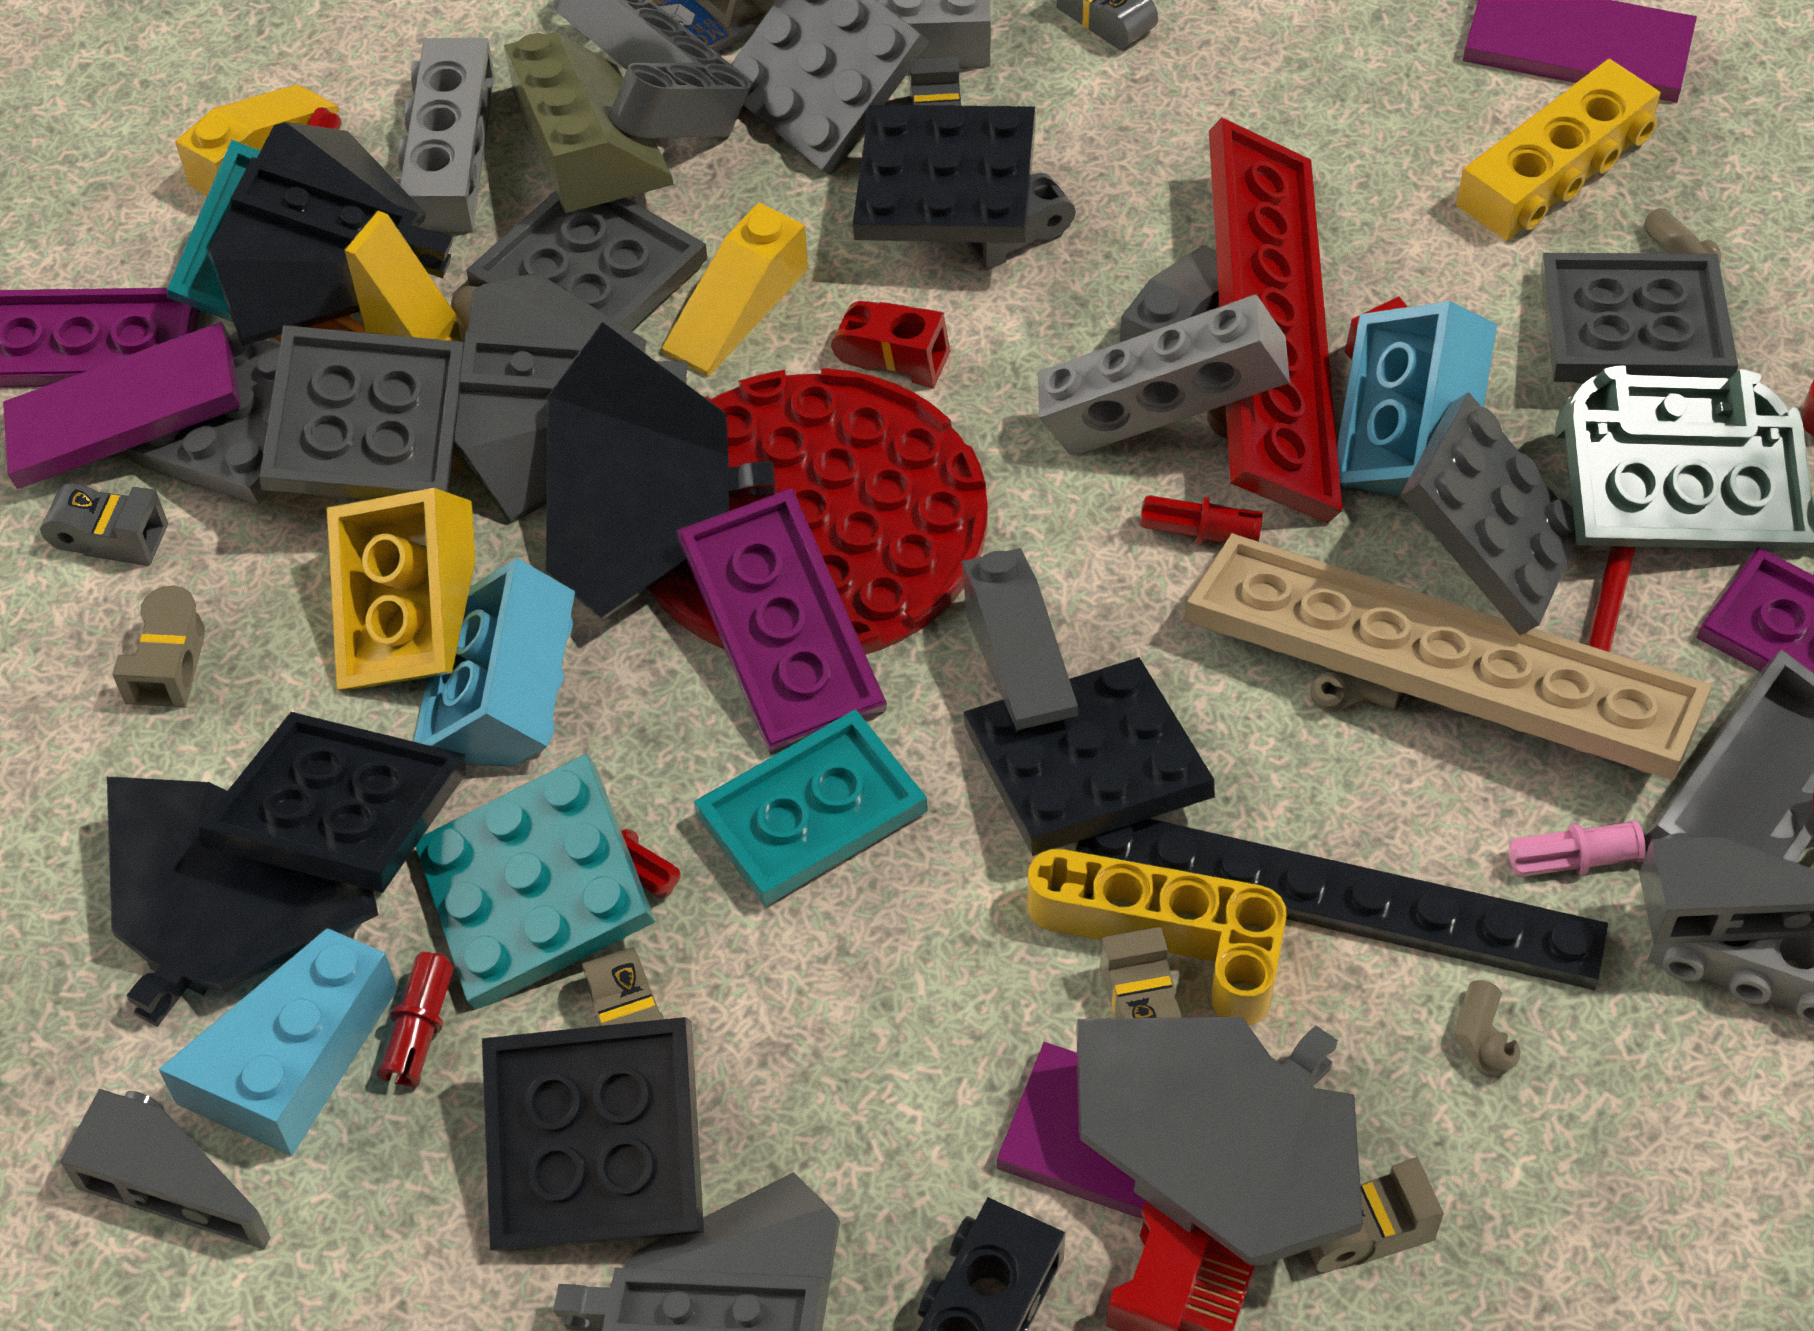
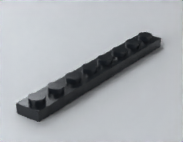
(1377, 902)

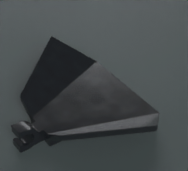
(290, 227)
(629, 468)
(200, 911)

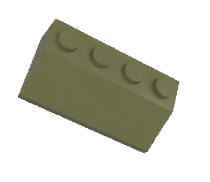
(567, 106)

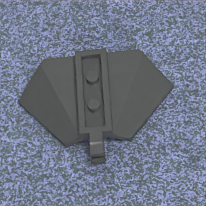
(513, 355)
(1223, 1130)
(752, 1269)

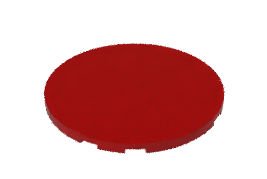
(879, 484)

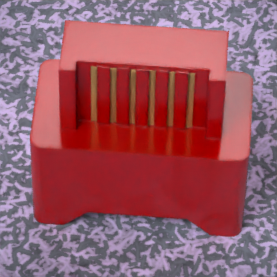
(1180, 1282)

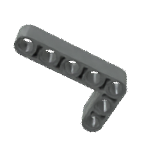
(672, 77)

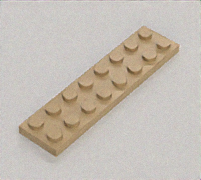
(1451, 655)

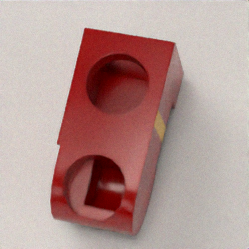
(894, 340)

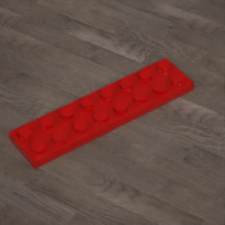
(1269, 247)

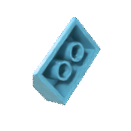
(1401, 384)
(504, 670)

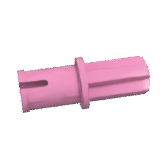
(1577, 849)

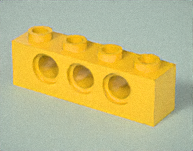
(1558, 150)

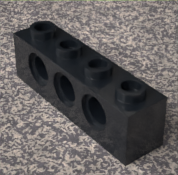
(1002, 1247)

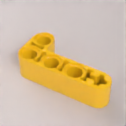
(1157, 897)

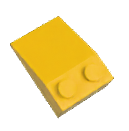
(399, 585)

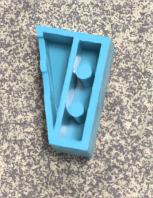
(285, 1043)

